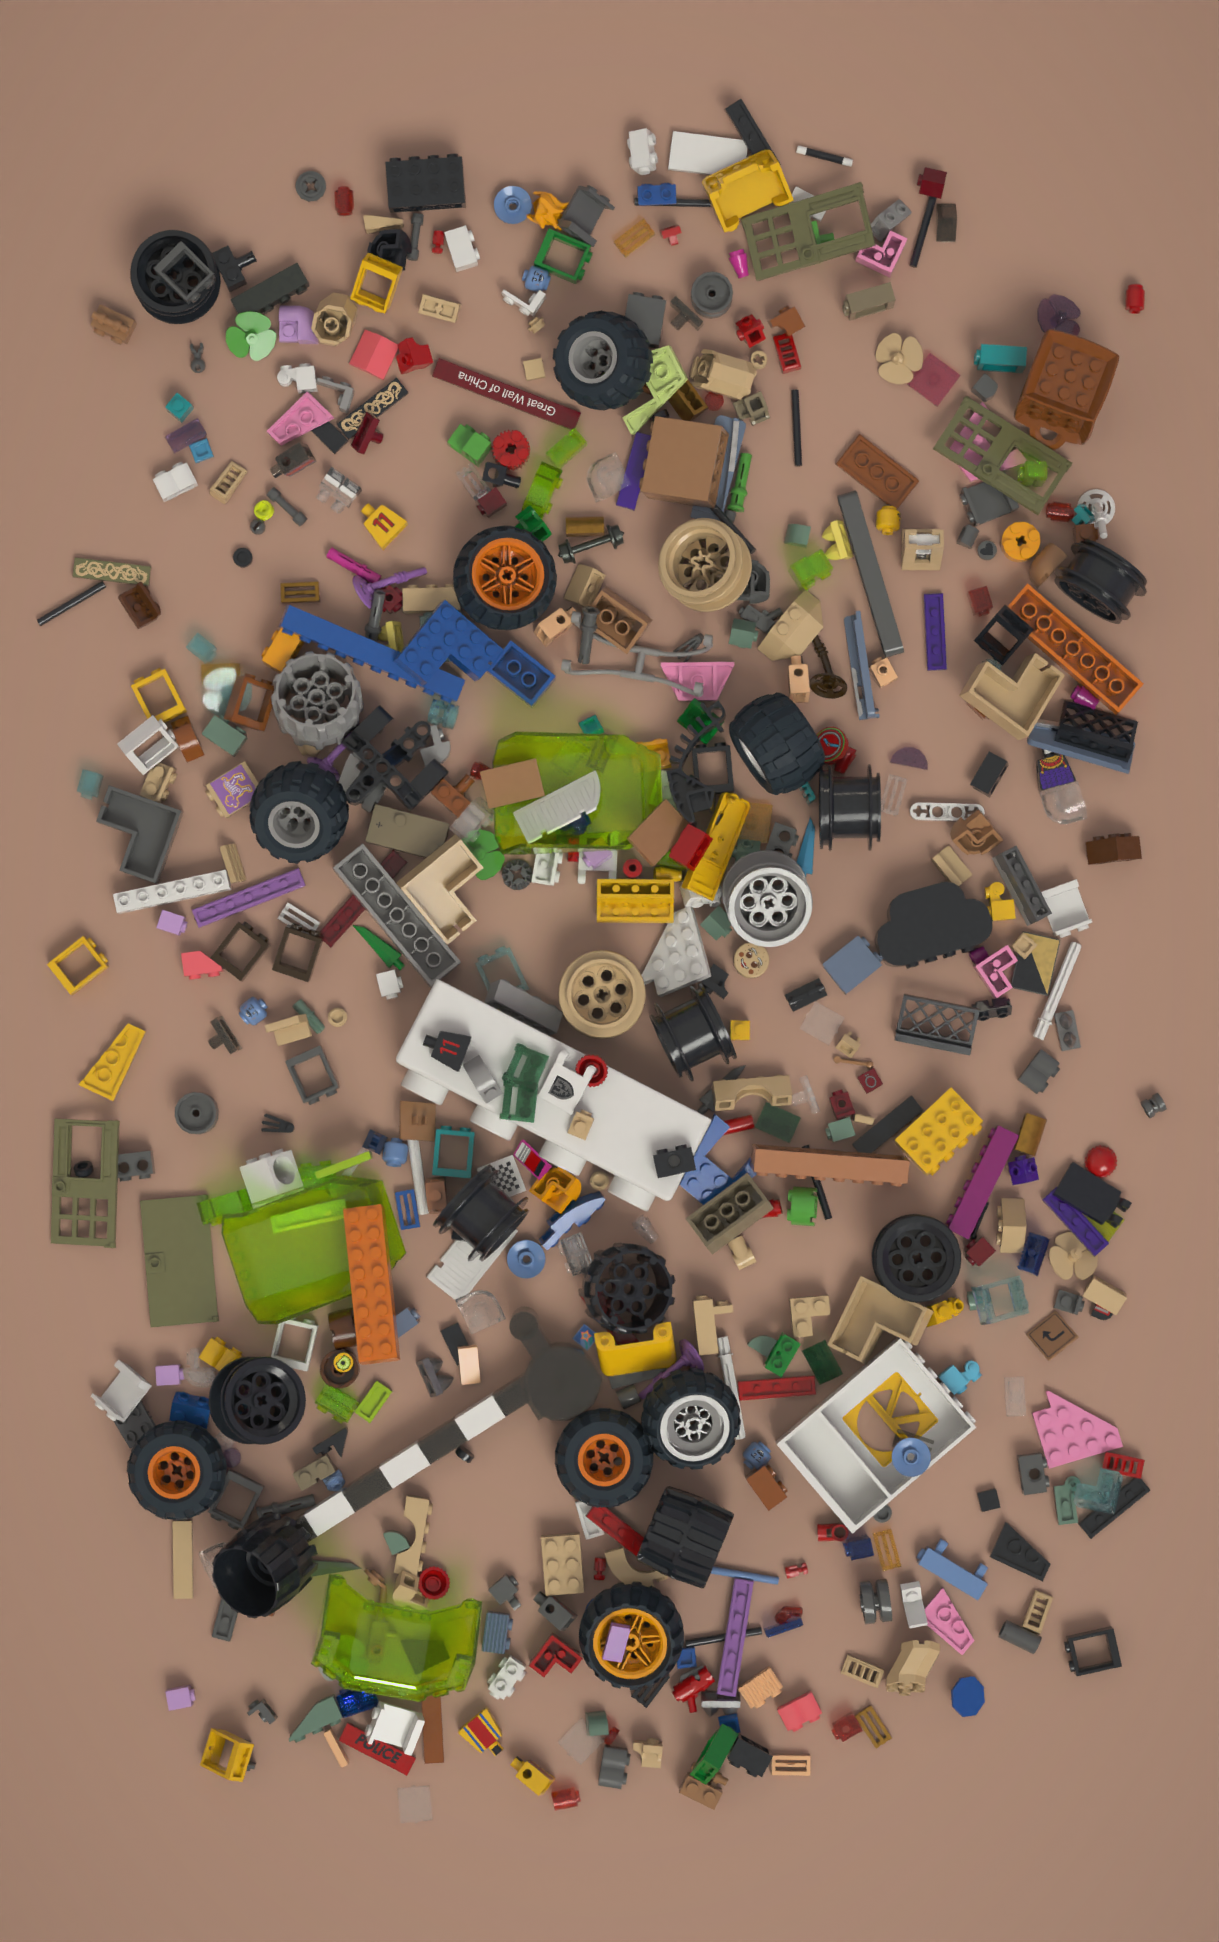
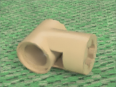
(741, 1253)

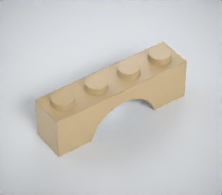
(774, 1089)
(416, 1511)

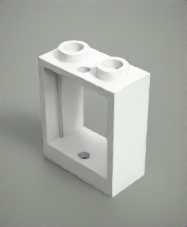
(153, 754)
(296, 1364)

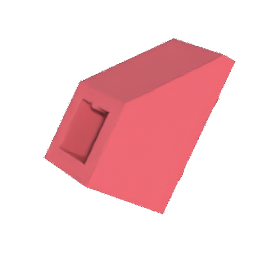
(198, 964)

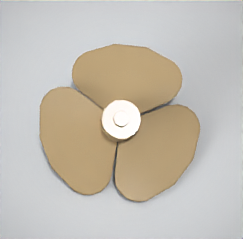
(899, 361)
(1069, 1252)

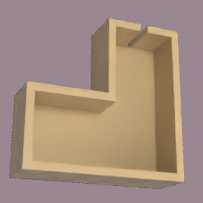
(1013, 702)
(433, 886)
(871, 1312)

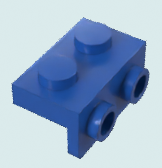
(656, 194)
(190, 1408)

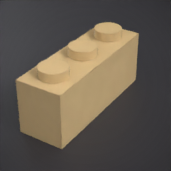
(426, 599)

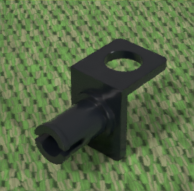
(501, 476)

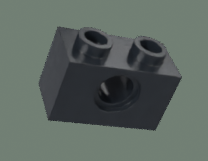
(663, 1167)

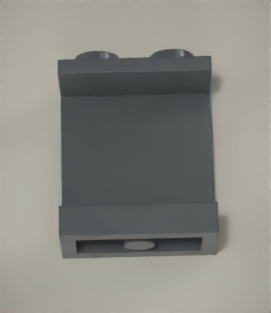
(584, 213)
(986, 503)

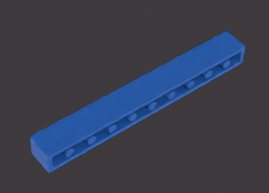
(364, 652)

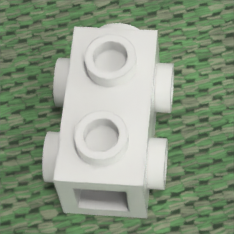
(643, 155)
(503, 1682)

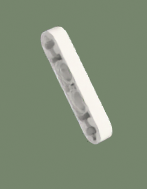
(946, 807)

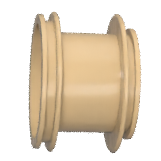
(593, 965)

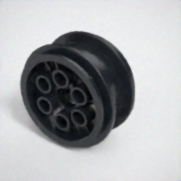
(1100, 581)

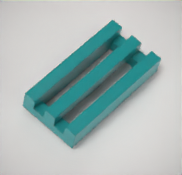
(808, 792)

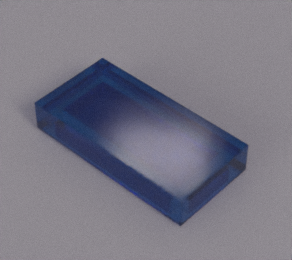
(786, 1626)

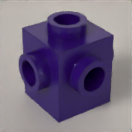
(1023, 1170)

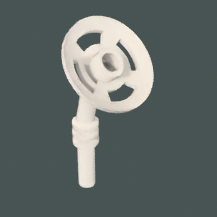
(1101, 516)

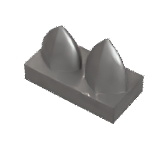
(1067, 1030)
(435, 1384)
(712, 1702)

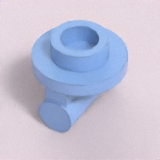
(334, 1481)

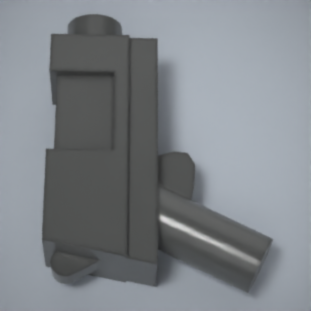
(763, 620)

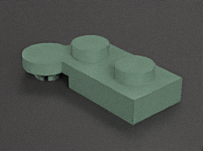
(1064, 1502)

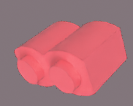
(799, 1711)

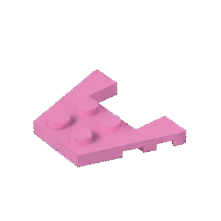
(1014, 459)

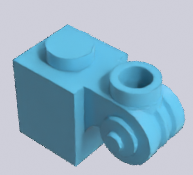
(956, 1380)

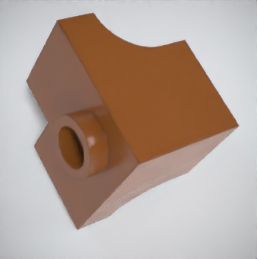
(787, 320)

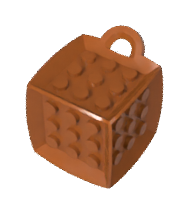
(1066, 388)

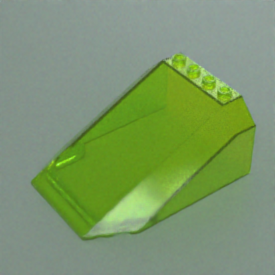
(627, 779)
(294, 1246)

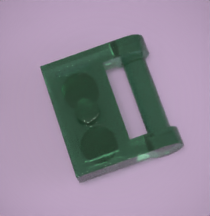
(531, 1070)
(524, 1107)

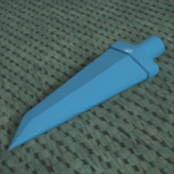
(805, 856)

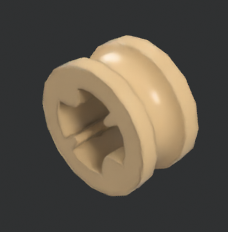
(761, 354)

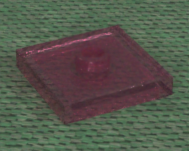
(934, 380)

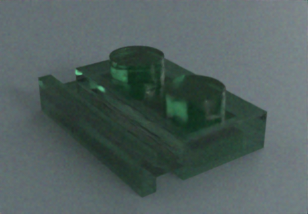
(777, 1122)
(822, 1362)

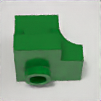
(530, 521)

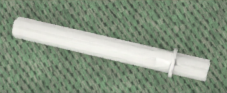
(1057, 990)
(418, 1176)
(728, 1374)

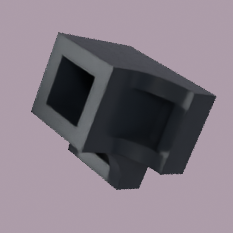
(716, 982)

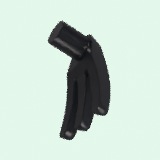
(284, 1126)

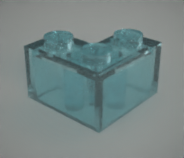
(1102, 1496)

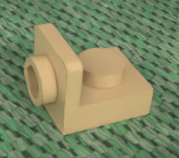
(581, 1124)

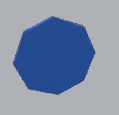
(967, 1696)

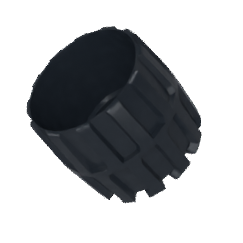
(685, 1536)
(264, 1566)

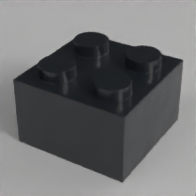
(749, 1755)

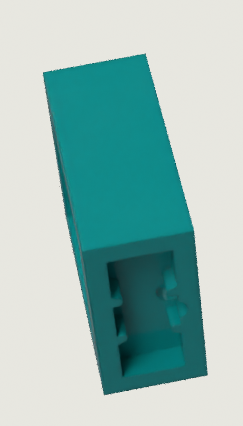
(1000, 358)
(447, 1130)

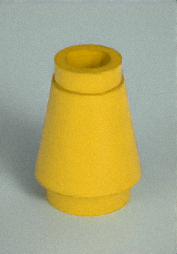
(667, 873)

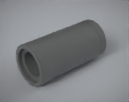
(1020, 1637)

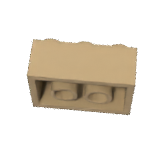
(562, 1564)

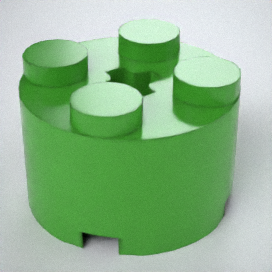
(802, 1206)

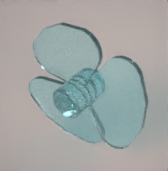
(223, 681)

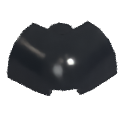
(392, 246)

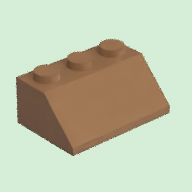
(619, 620)

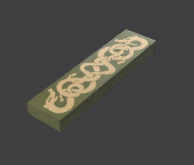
(111, 571)

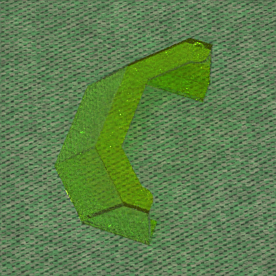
(395, 1647)

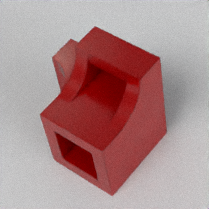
(413, 356)

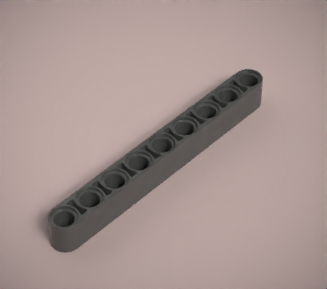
(870, 574)

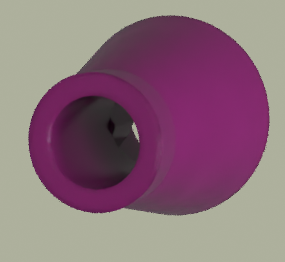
(1084, 697)

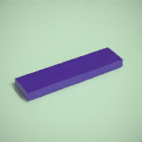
(634, 471)
(935, 632)
(1077, 1224)

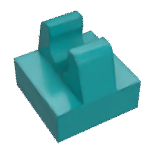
(1083, 515)

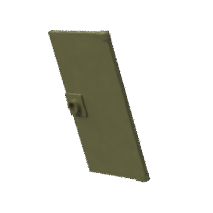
(178, 1262)

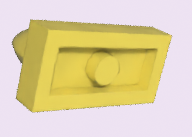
(842, 547)
(393, 634)

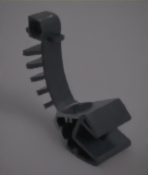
(687, 792)

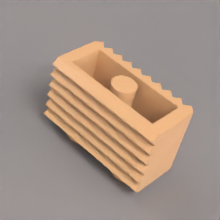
(760, 1687)

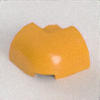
(557, 1189)

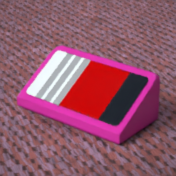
(530, 1159)

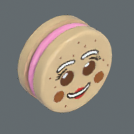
(751, 960)

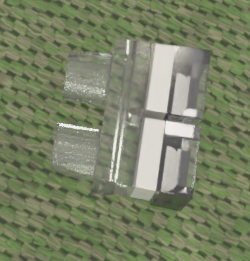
(339, 488)

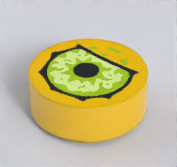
(343, 1362)

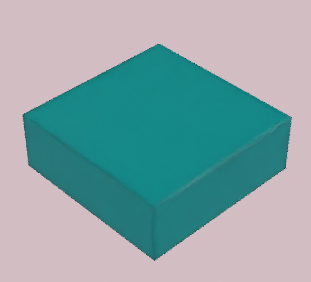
(591, 725)

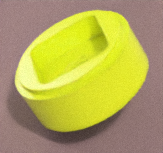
(264, 510)

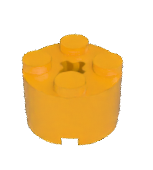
(1015, 532)

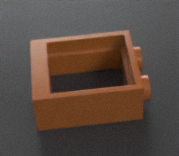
(236, 698)

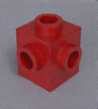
(750, 330)

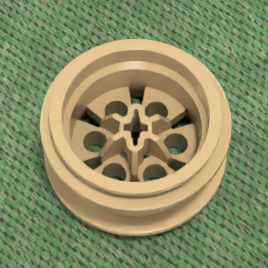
(724, 584)

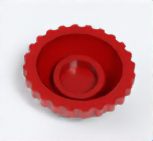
(601, 1068)
(1101, 1161)
(433, 1583)

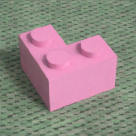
(883, 258)
(991, 971)

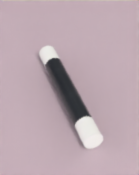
(824, 156)

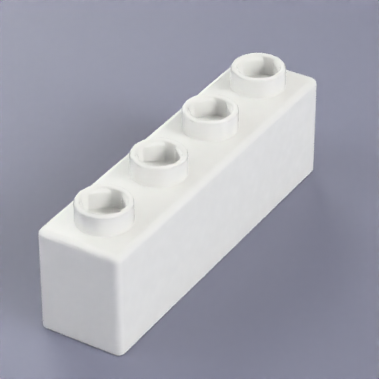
(627, 1115)

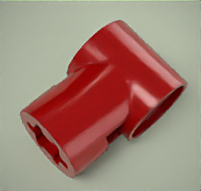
(822, 1532)

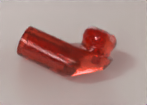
(786, 1613)

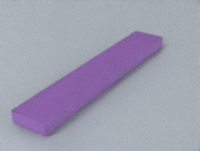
(248, 897)
(735, 1637)

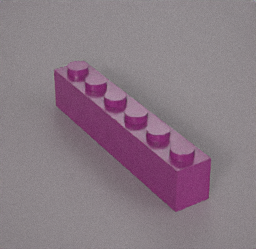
(982, 1181)

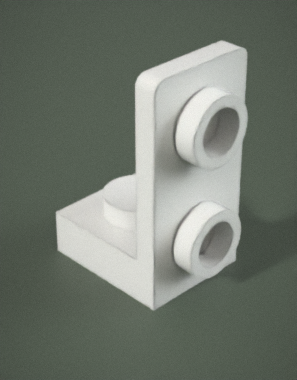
(535, 301)
(913, 1604)

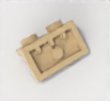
(157, 783)

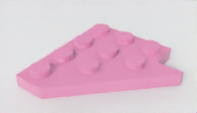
(1072, 1433)

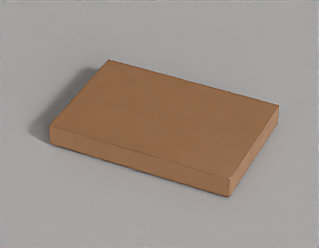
(512, 783)
(658, 832)

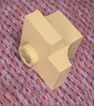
(650, 1752)

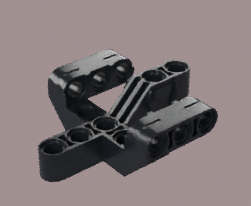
(408, 793)

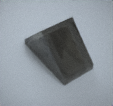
(946, 222)

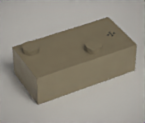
(406, 831)
(729, 1213)

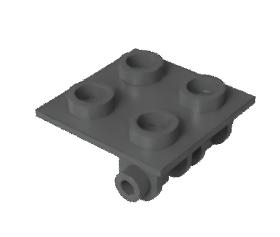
(135, 1425)

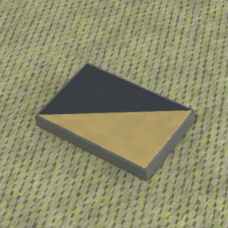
(1037, 969)

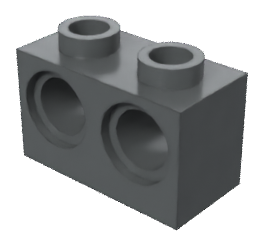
(776, 844)
(133, 1161)

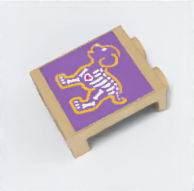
(232, 790)

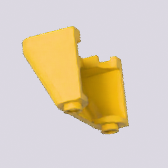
(746, 188)
(636, 1356)

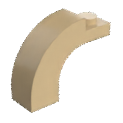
(626, 1573)

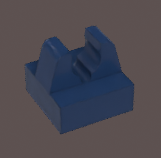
(374, 1142)

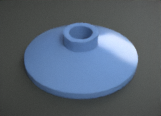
(508, 196)
(518, 1266)
(921, 1457)

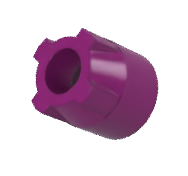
(978, 955)

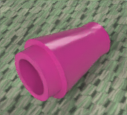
(739, 262)

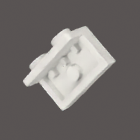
(545, 868)

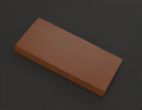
(877, 472)

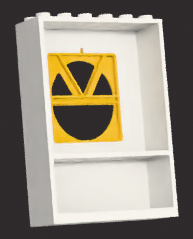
(839, 1463)

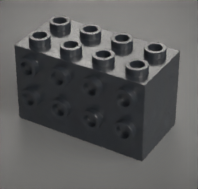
(425, 183)

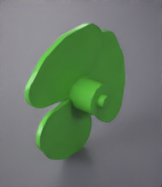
(256, 335)
(491, 861)

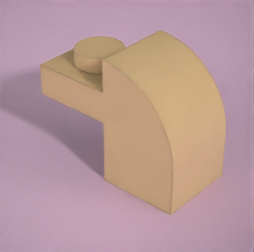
(407, 1592)

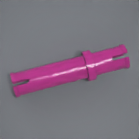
(353, 566)

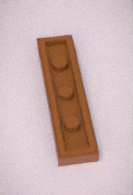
(432, 1730)

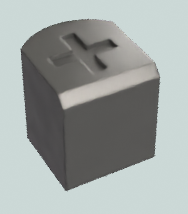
(985, 388)

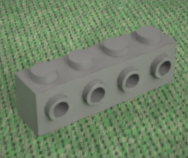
(524, 1007)

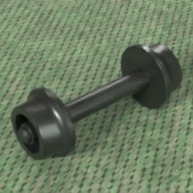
(614, 536)

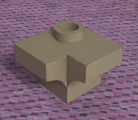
(752, 407)

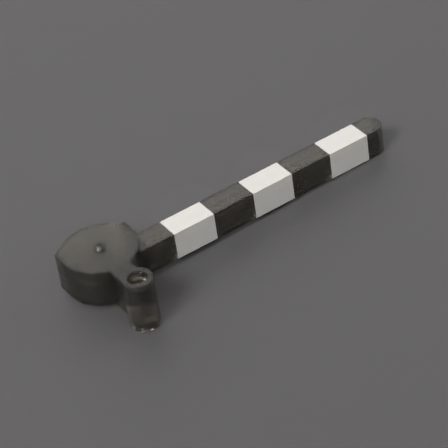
(556, 1385)

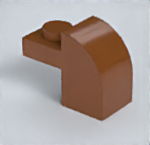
(187, 739)

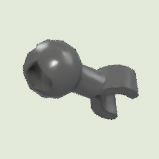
(197, 363)

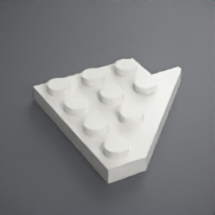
(679, 956)

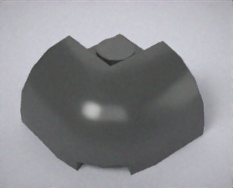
(758, 586)

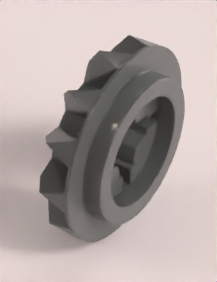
(310, 177)
(526, 872)

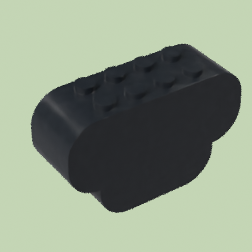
(931, 924)

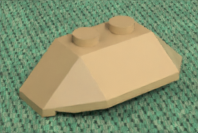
(794, 629)

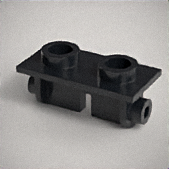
(806, 994)
(1001, 1008)

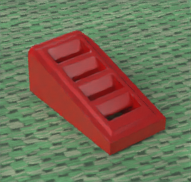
(790, 367)
(1138, 1474)

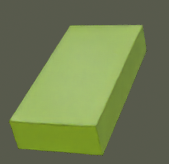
(373, 1401)

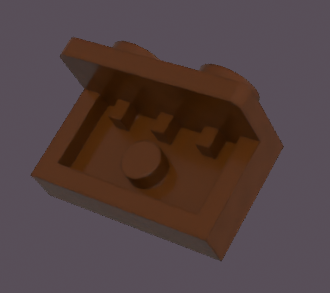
(140, 605)

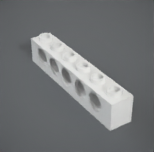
(172, 891)

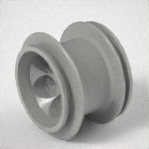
(767, 929)

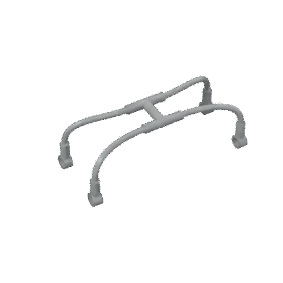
(642, 651)

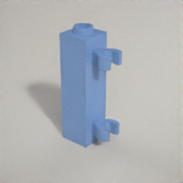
(952, 1572)

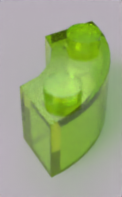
(543, 488)
(213, 1209)

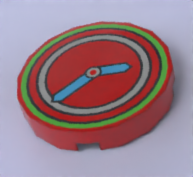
(833, 743)

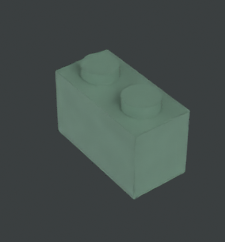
(224, 735)

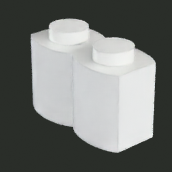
(175, 481)

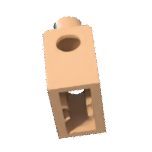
(550, 629)
(798, 686)

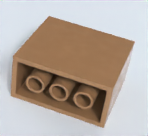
(684, 462)

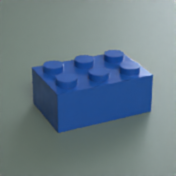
(521, 674)

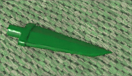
(384, 951)

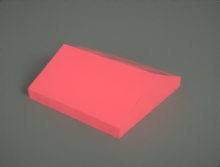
(374, 354)

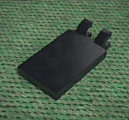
(1091, 1196)

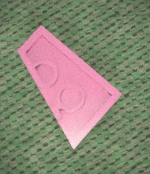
(299, 419)
(947, 1623)

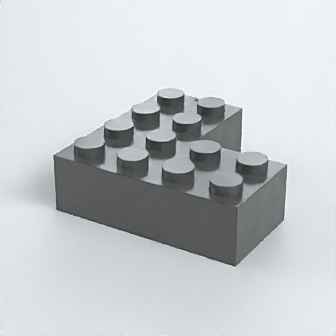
(151, 827)

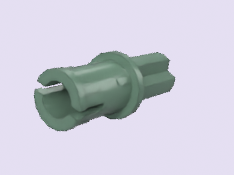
(313, 1021)

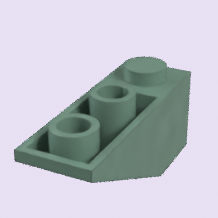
(322, 1713)

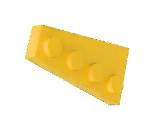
(110, 1070)

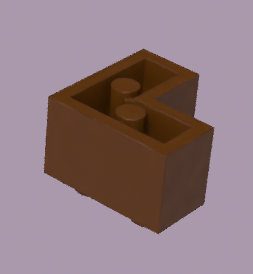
(1113, 849)

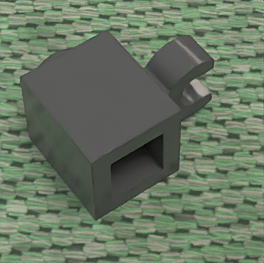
(504, 1590)

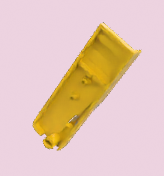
(711, 868)

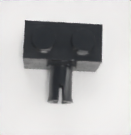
(231, 267)

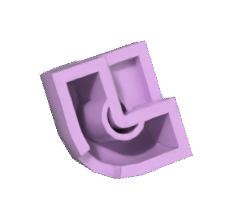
(296, 325)

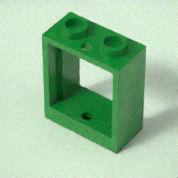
(552, 235)
(780, 1361)
(714, 1754)

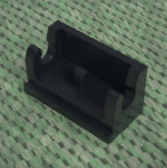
(989, 774)

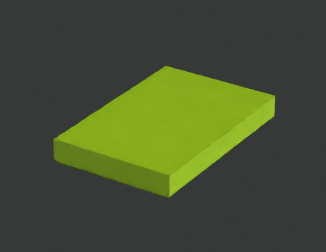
(344, 1165)

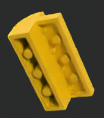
(635, 901)

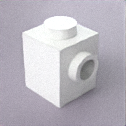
(389, 984)

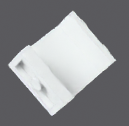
(1066, 909)
(123, 1393)
(395, 1726)

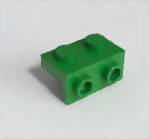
(692, 712)

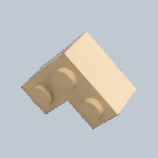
(1011, 1225)
(803, 1309)

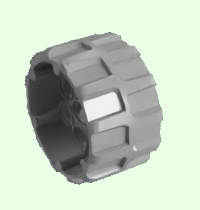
(319, 668)

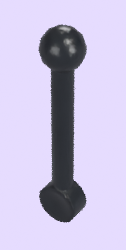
(974, 1235)

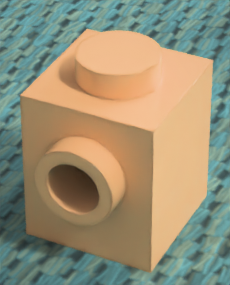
(882, 672)

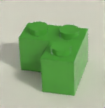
(470, 444)

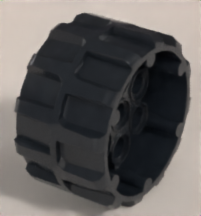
(661, 1291)

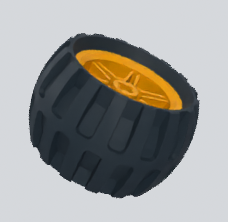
(643, 1605)

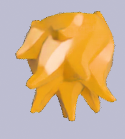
(547, 210)

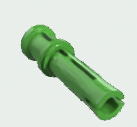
(738, 491)

